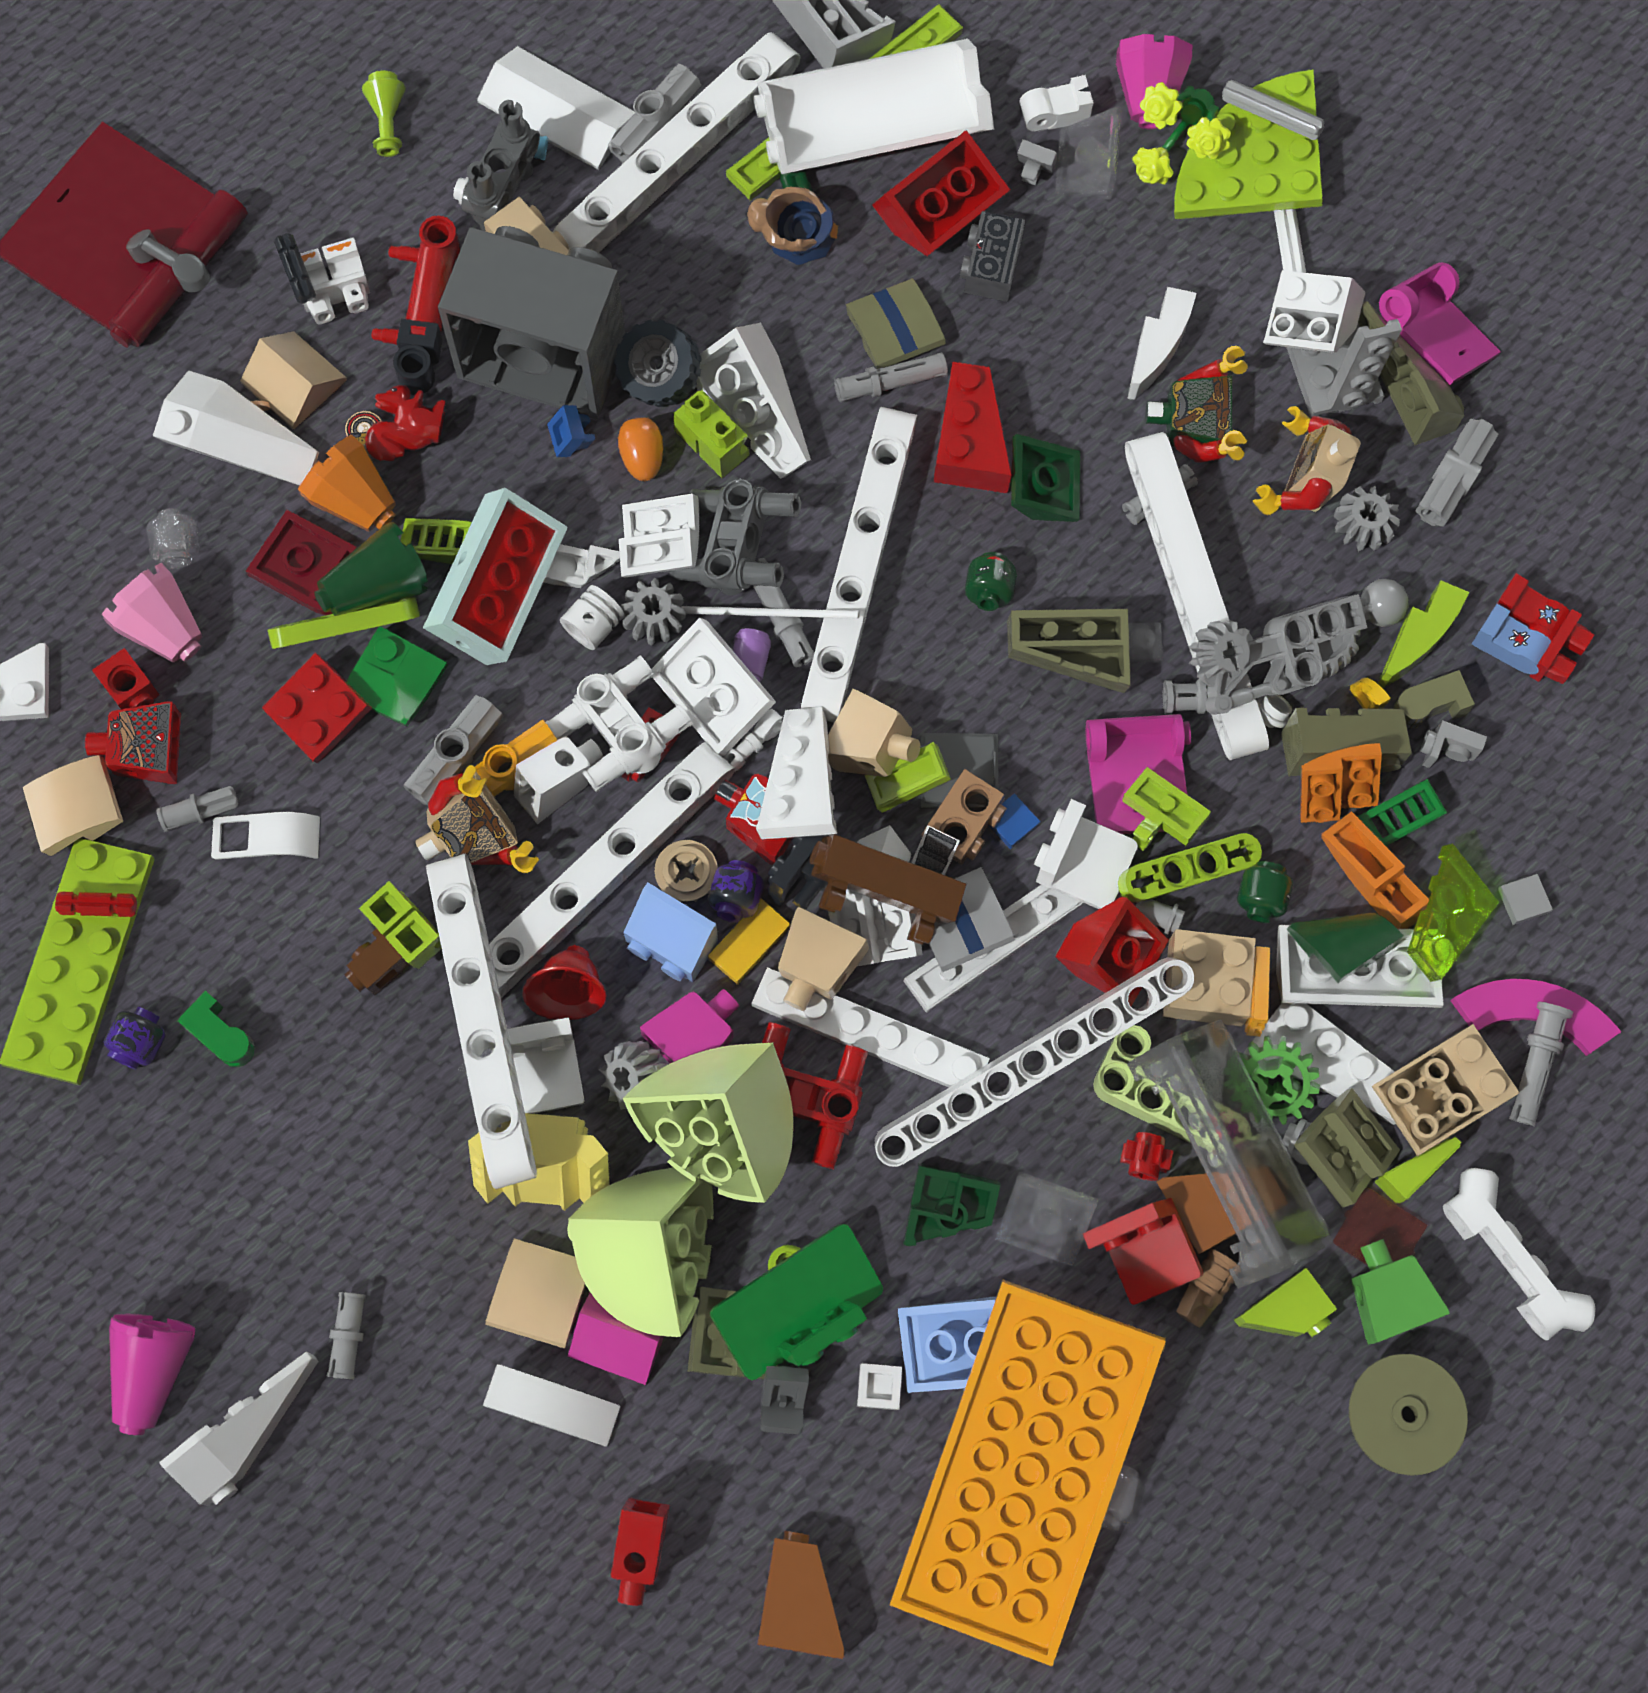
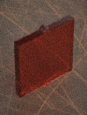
(1378, 1219)

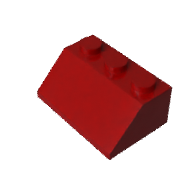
(941, 195)

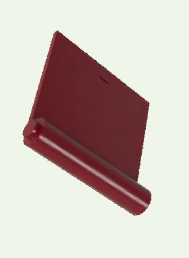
(90, 210)

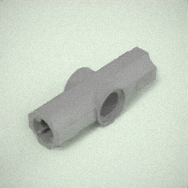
(654, 110)
(1457, 472)
(468, 731)

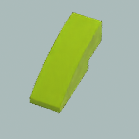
(1422, 631)

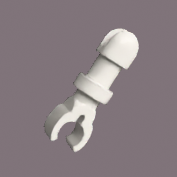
(766, 728)

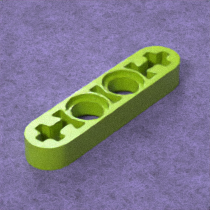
(334, 625)
(1190, 869)

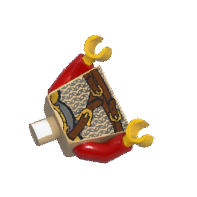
(1319, 468)
(471, 821)

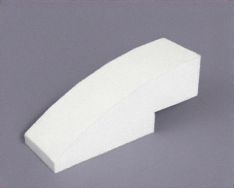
(1160, 339)
(551, 1405)

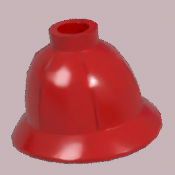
(565, 986)

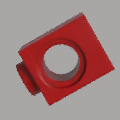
(119, 670)

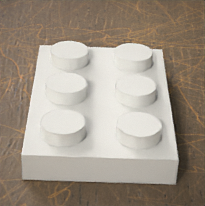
(712, 686)

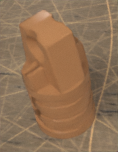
(1207, 1291)

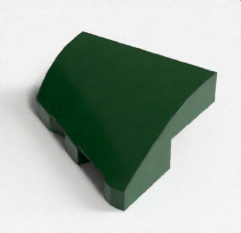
(1346, 941)
(949, 1203)

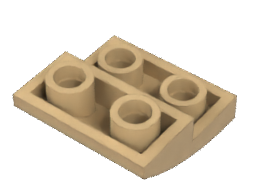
(72, 804)
(537, 1294)

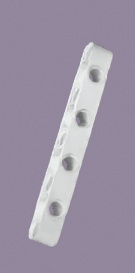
(677, 146)
(860, 560)
(602, 869)
(481, 1022)

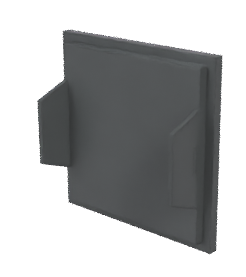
(963, 751)

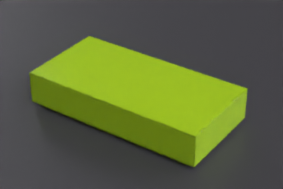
(909, 778)

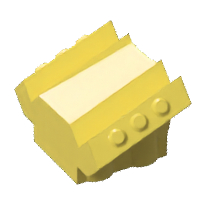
(566, 1162)

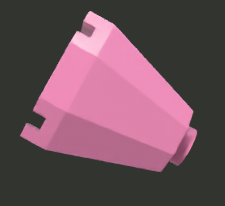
(156, 616)

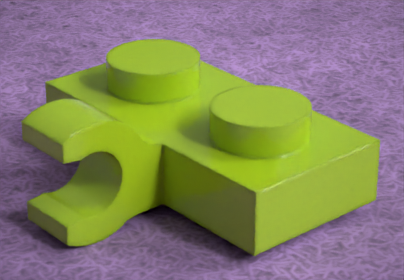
(1163, 808)

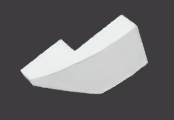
(578, 566)

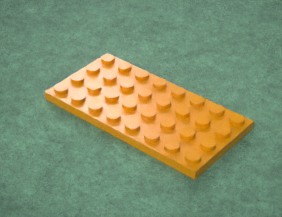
(1027, 1472)

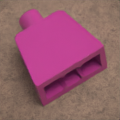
(691, 1026)

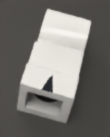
(1057, 105)

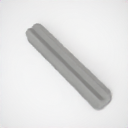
(1273, 110)

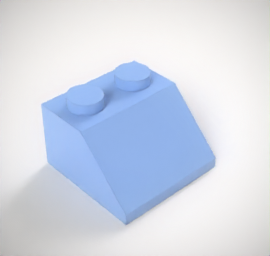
(670, 934)

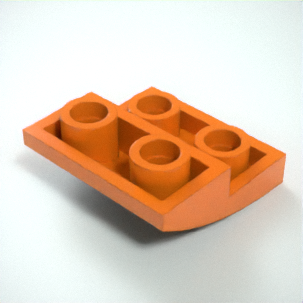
(1340, 781)

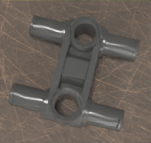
(510, 149)
(737, 537)

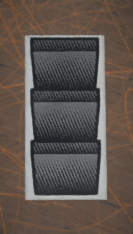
(935, 850)

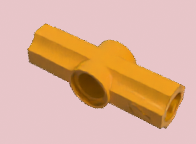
(516, 751)

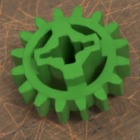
(1284, 1066)

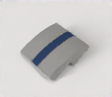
(977, 928)

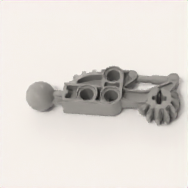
(1314, 649)

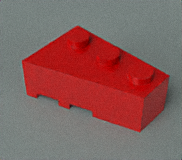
(972, 436)

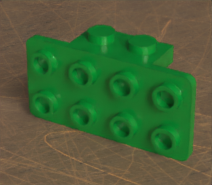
(799, 1304)

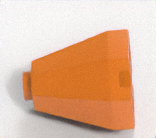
(349, 487)

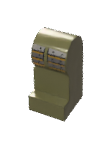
(1435, 697)

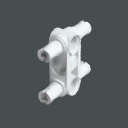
(633, 743)

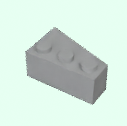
(838, 29)

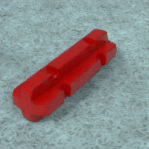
(96, 904)

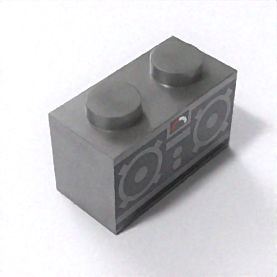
(993, 256)

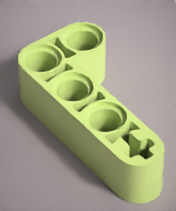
(1130, 1096)

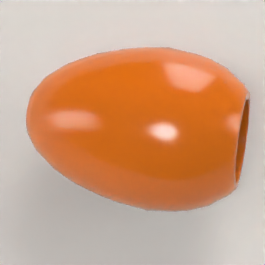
(641, 448)

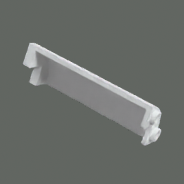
(873, 106)

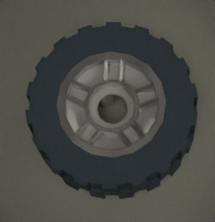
(637, 366)

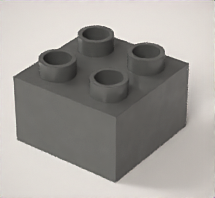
(533, 319)

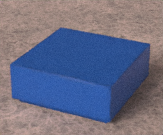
(1016, 822)

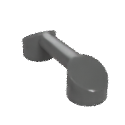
(186, 267)

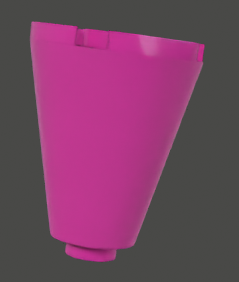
(144, 1367)

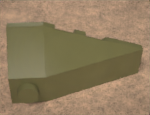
(1416, 388)

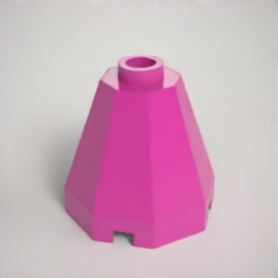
(1146, 64)

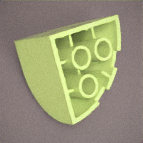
(721, 1118)
(645, 1248)

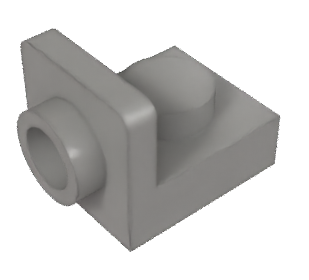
(1456, 741)

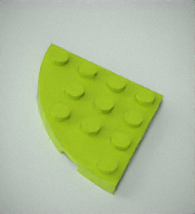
(1262, 167)

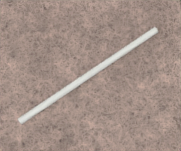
(772, 612)

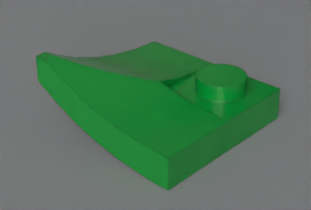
(395, 676)

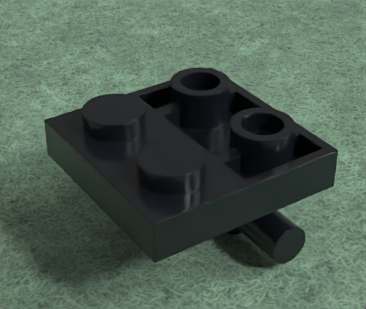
(789, 871)

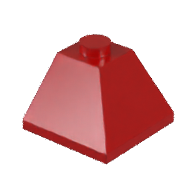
(1112, 946)

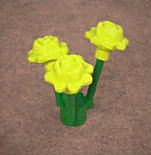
(1198, 109)

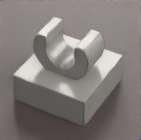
(1035, 159)

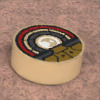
(359, 424)

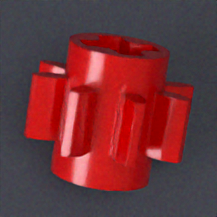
(1146, 1156)

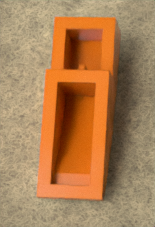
(1375, 871)

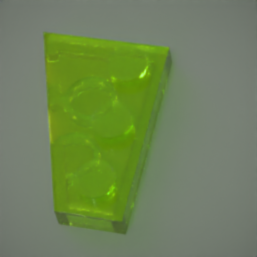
(1453, 915)

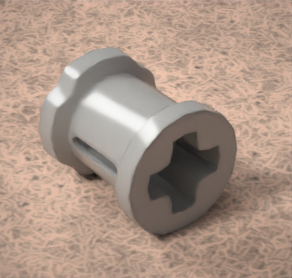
(1184, 697)

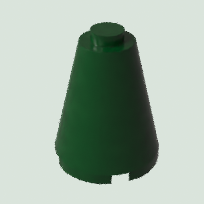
(373, 574)

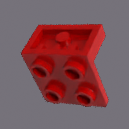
(1148, 1250)

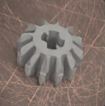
(1360, 529)
(651, 598)
(627, 1067)

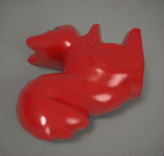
(412, 427)

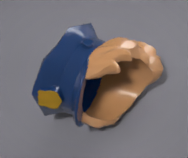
(794, 224)

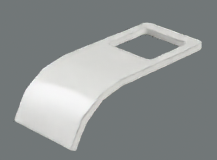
(272, 835)

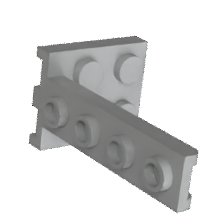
(1349, 375)

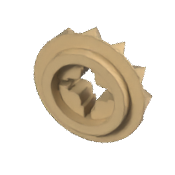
(685, 853)

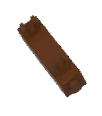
(888, 880)

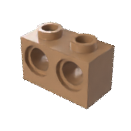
(955, 813)

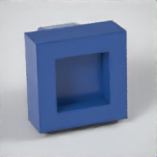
(568, 432)

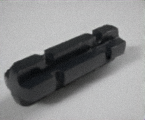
(295, 268)

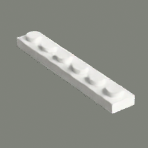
(871, 1031)

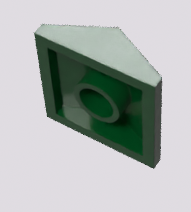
(1045, 480)

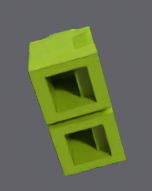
(711, 433)
(402, 925)

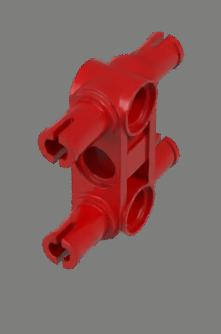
(813, 1094)

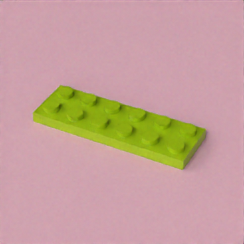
(75, 967)

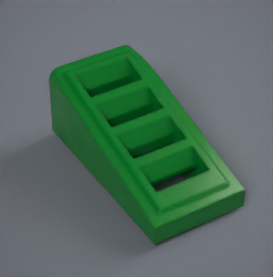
(1428, 796)

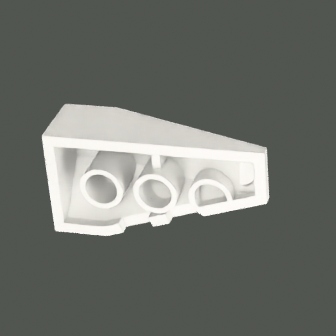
(751, 388)
(225, 425)
(221, 1455)

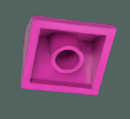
(612, 1344)

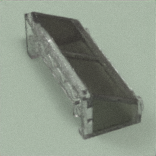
(1237, 1150)

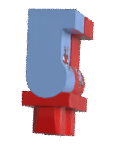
(1530, 631)

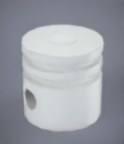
(592, 617)

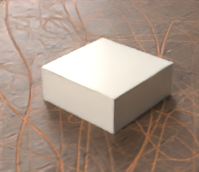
(879, 1386)

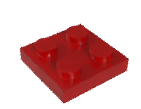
(316, 708)

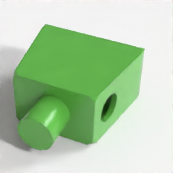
(1394, 1294)

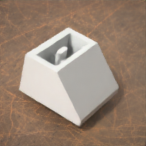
(1314, 311)

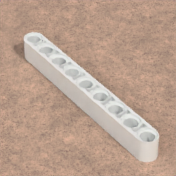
(1189, 574)
(1054, 1059)

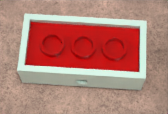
(495, 577)

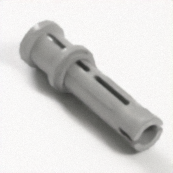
(1544, 1045)

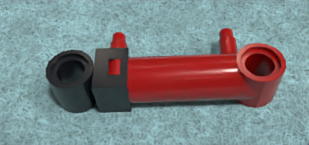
(420, 333)

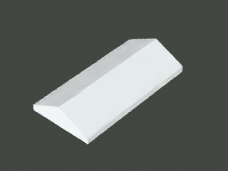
(556, 105)
(1386, 982)

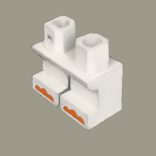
(348, 280)

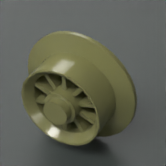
(1434, 1408)

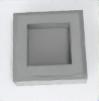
(1525, 899)

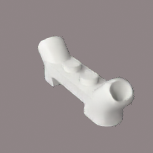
(1547, 1308)

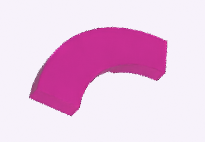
(1518, 1000)

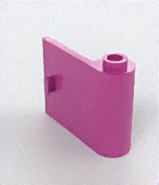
(1435, 324)
(1119, 754)

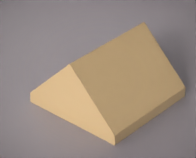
(290, 377)

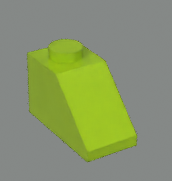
(1291, 1308)

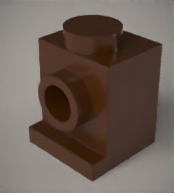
(375, 965)

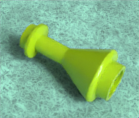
(384, 95)

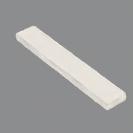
(1027, 920)

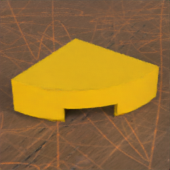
(1369, 694)

